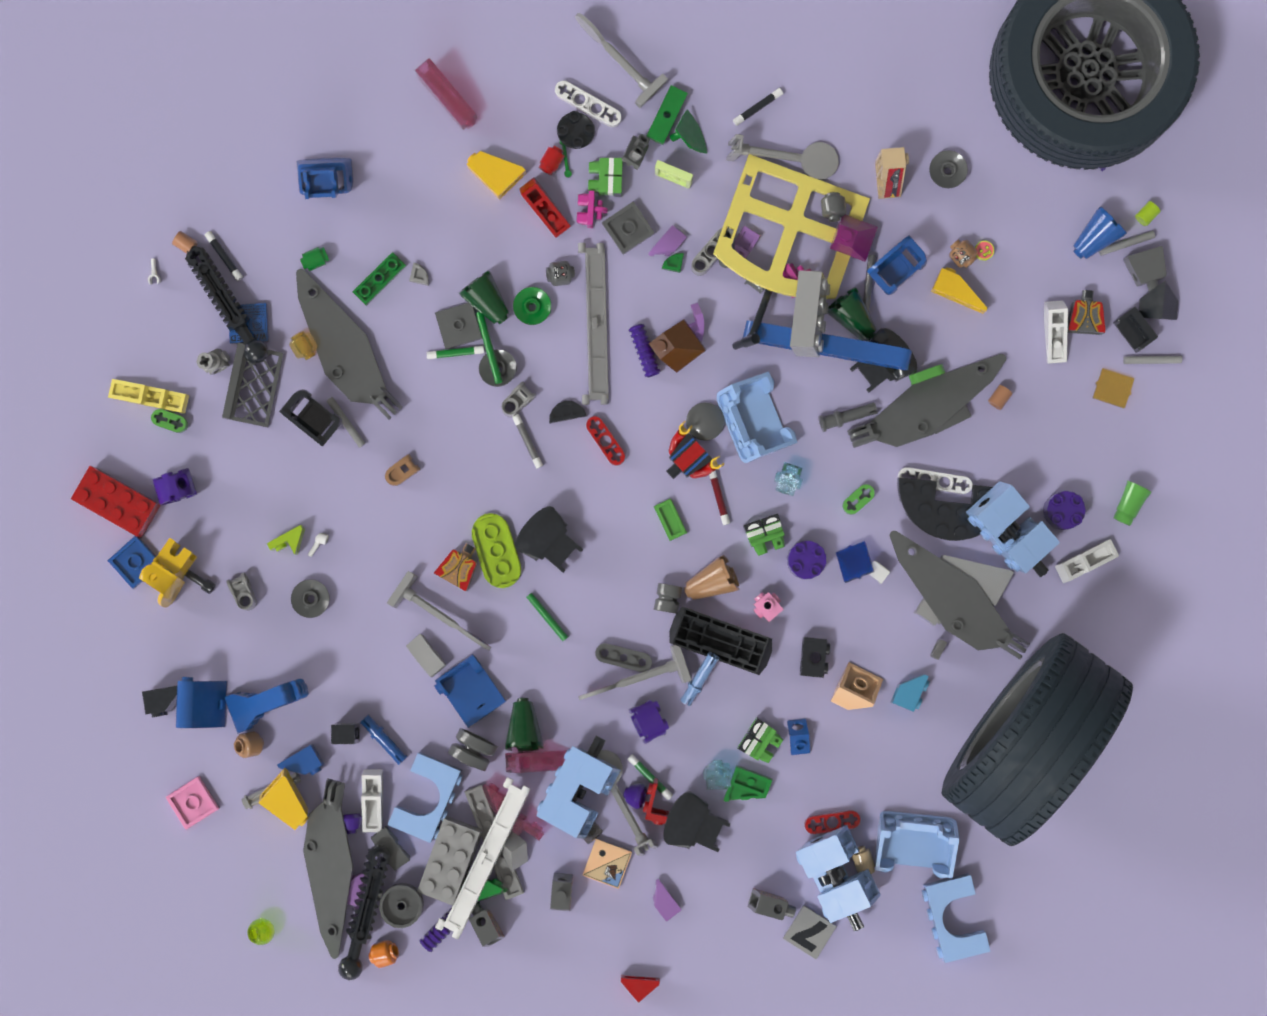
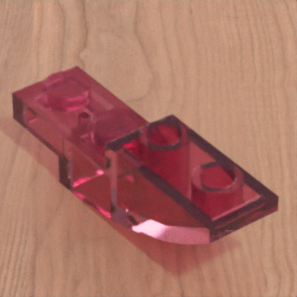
(495, 800)

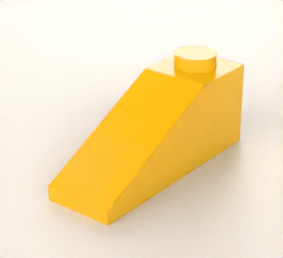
(954, 288)

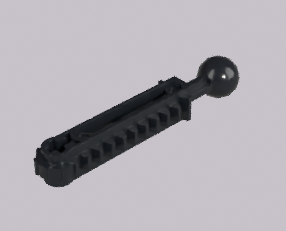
(255, 350)
(351, 966)

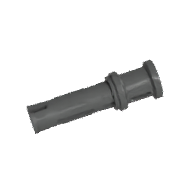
(838, 418)

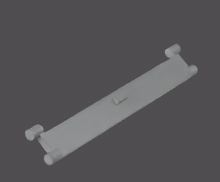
(596, 323)

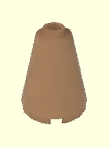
(713, 580)

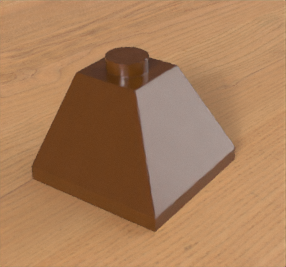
(678, 346)

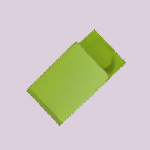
(292, 537)

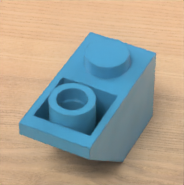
(909, 692)

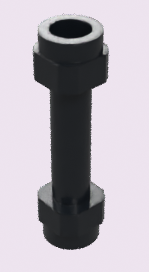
(206, 585)

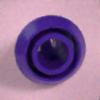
(635, 795)
(352, 822)

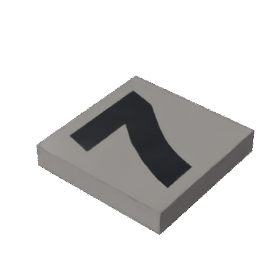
(809, 932)

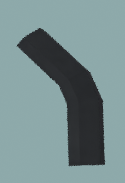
(729, 642)

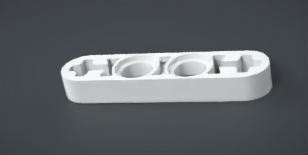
(589, 102)
(935, 476)

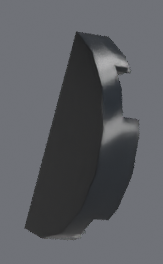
(566, 411)

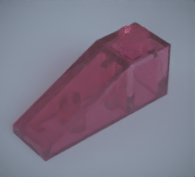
(534, 761)

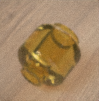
(303, 345)

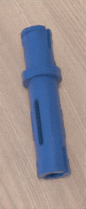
(383, 739)

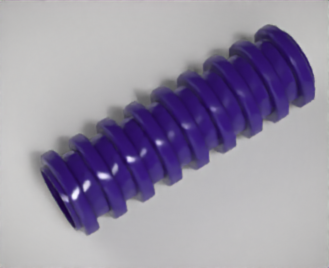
(644, 350)
(435, 935)

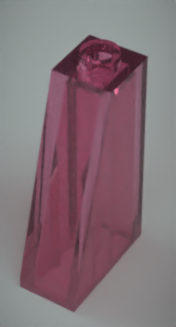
(446, 94)

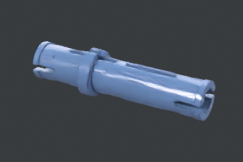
(696, 684)

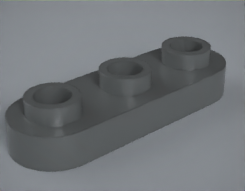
(632, 657)

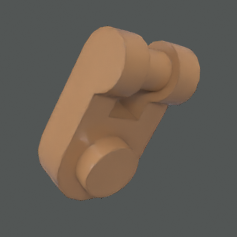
(396, 476)

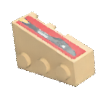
(890, 172)

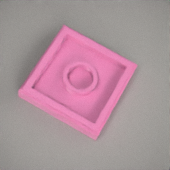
(192, 802)

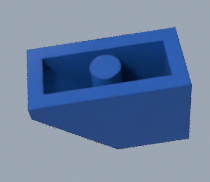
(304, 761)

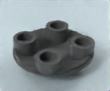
(706, 421)

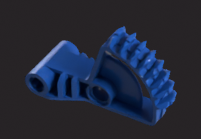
(248, 708)

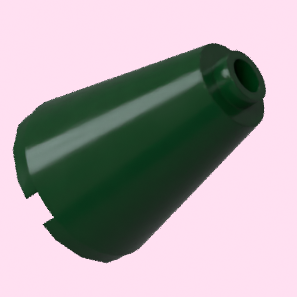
(486, 298)
(853, 315)
(523, 728)

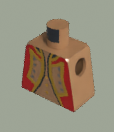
(458, 567)

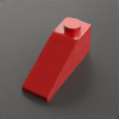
(544, 207)

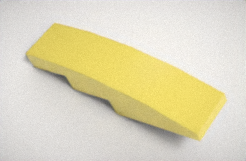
(148, 396)

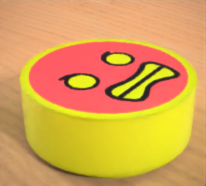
(985, 250)

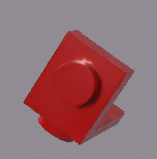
(656, 815)

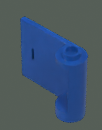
(468, 688)
(200, 703)

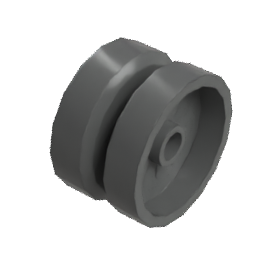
(471, 752)
(405, 916)

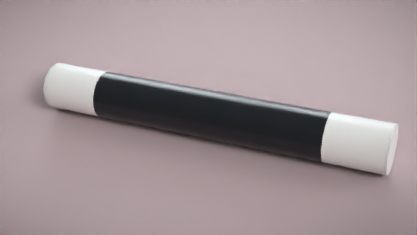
(758, 106)
(223, 255)

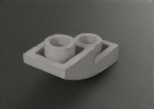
(425, 655)

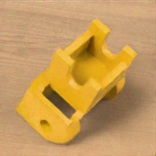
(162, 580)

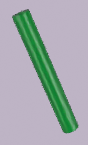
(547, 617)

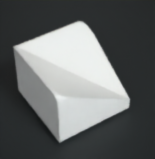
(880, 572)

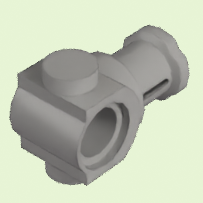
(213, 361)

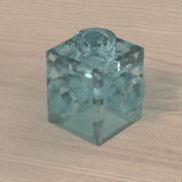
(788, 479)
(718, 775)

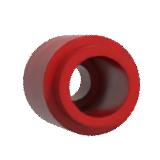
(551, 160)

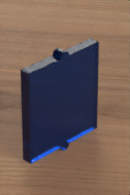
(855, 562)

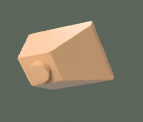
(856, 688)

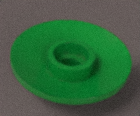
(529, 296)

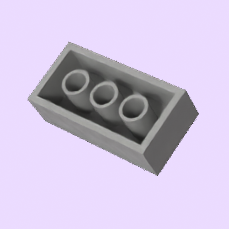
(809, 314)
(450, 860)

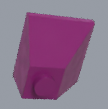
(853, 237)

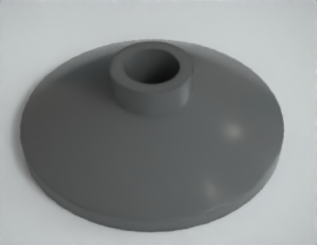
(950, 160)
(505, 361)
(300, 596)

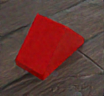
(639, 986)

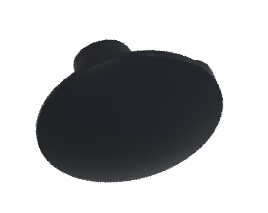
(575, 130)

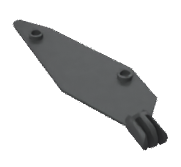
(342, 347)
(927, 405)
(955, 599)
(329, 864)

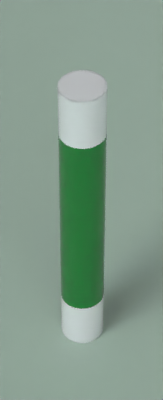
(455, 352)
(649, 776)

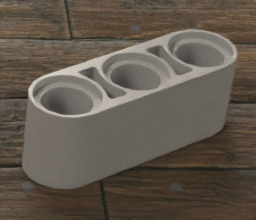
(704, 257)

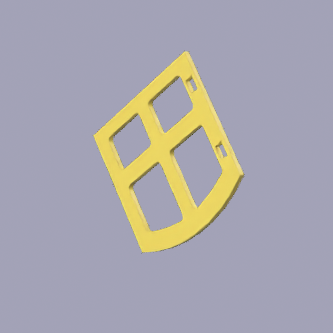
(792, 221)

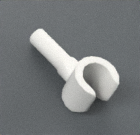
(154, 272)
(320, 539)

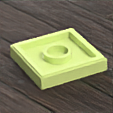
(673, 174)

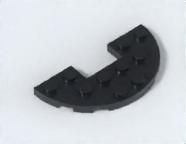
(934, 517)

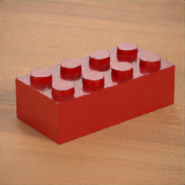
(115, 501)

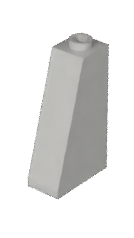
(989, 578)

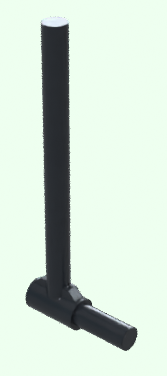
(753, 337)

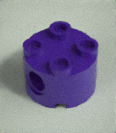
(174, 487)
(1064, 510)
(806, 560)
(648, 721)

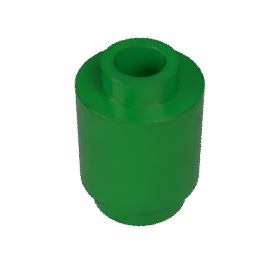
(314, 258)

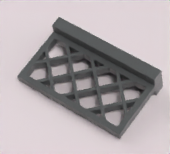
(235, 387)

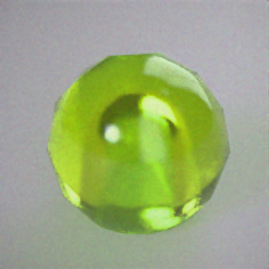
(260, 931)

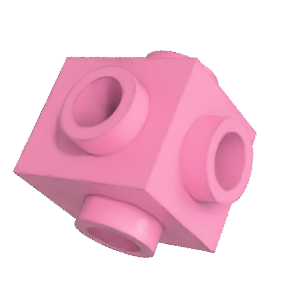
(774, 609)

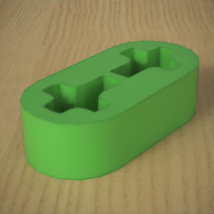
(926, 374)
(170, 416)
(855, 496)

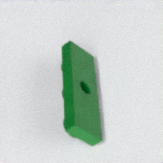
(672, 105)
(370, 288)

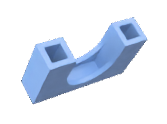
(426, 825)
(939, 895)

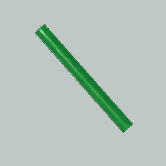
(489, 348)

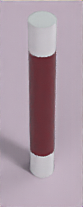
(719, 498)

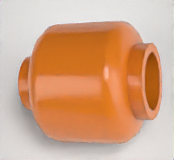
(383, 953)

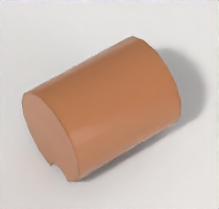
(184, 242)
(1000, 397)

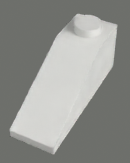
(1056, 331)

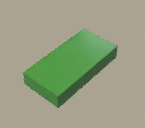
(670, 519)

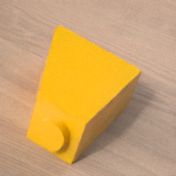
(495, 173)
(285, 800)

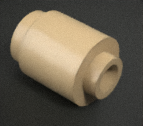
(863, 860)

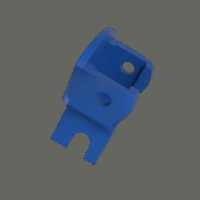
(322, 177)
(895, 268)

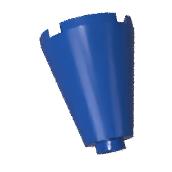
(1098, 234)

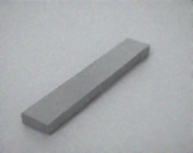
(484, 818)

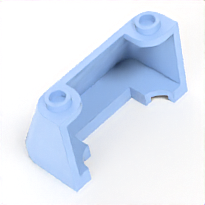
(753, 418)
(917, 842)

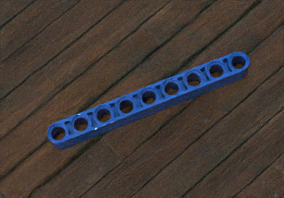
(838, 347)

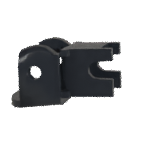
(877, 374)
(313, 419)
(546, 538)
(692, 823)

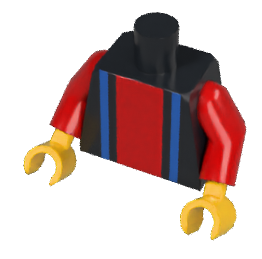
(689, 456)

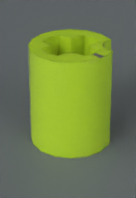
(1147, 213)

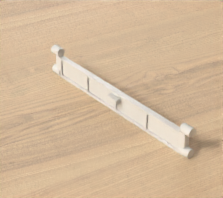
(485, 859)

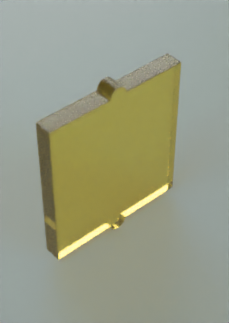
(1113, 388)

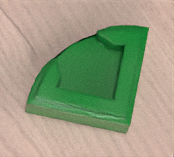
(673, 263)

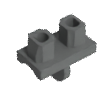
(636, 151)

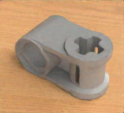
(518, 399)
(241, 588)

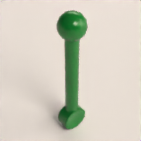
(567, 173)

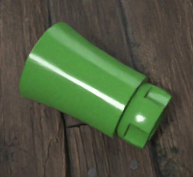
(1131, 502)

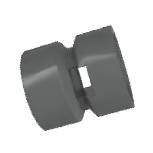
(667, 598)

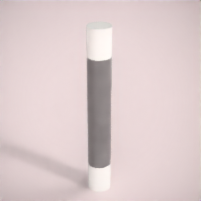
(527, 440)

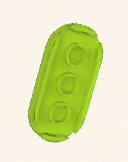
(496, 550)

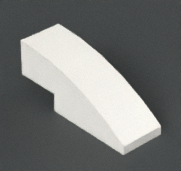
(1086, 561)
(372, 800)

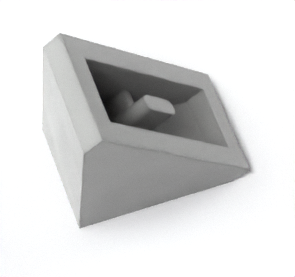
(515, 851)

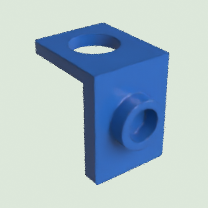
(799, 738)

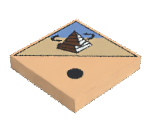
(607, 863)

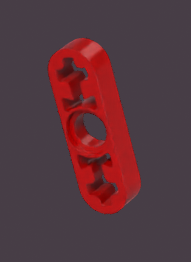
(602, 426)
(816, 818)

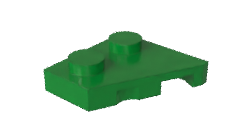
(747, 785)

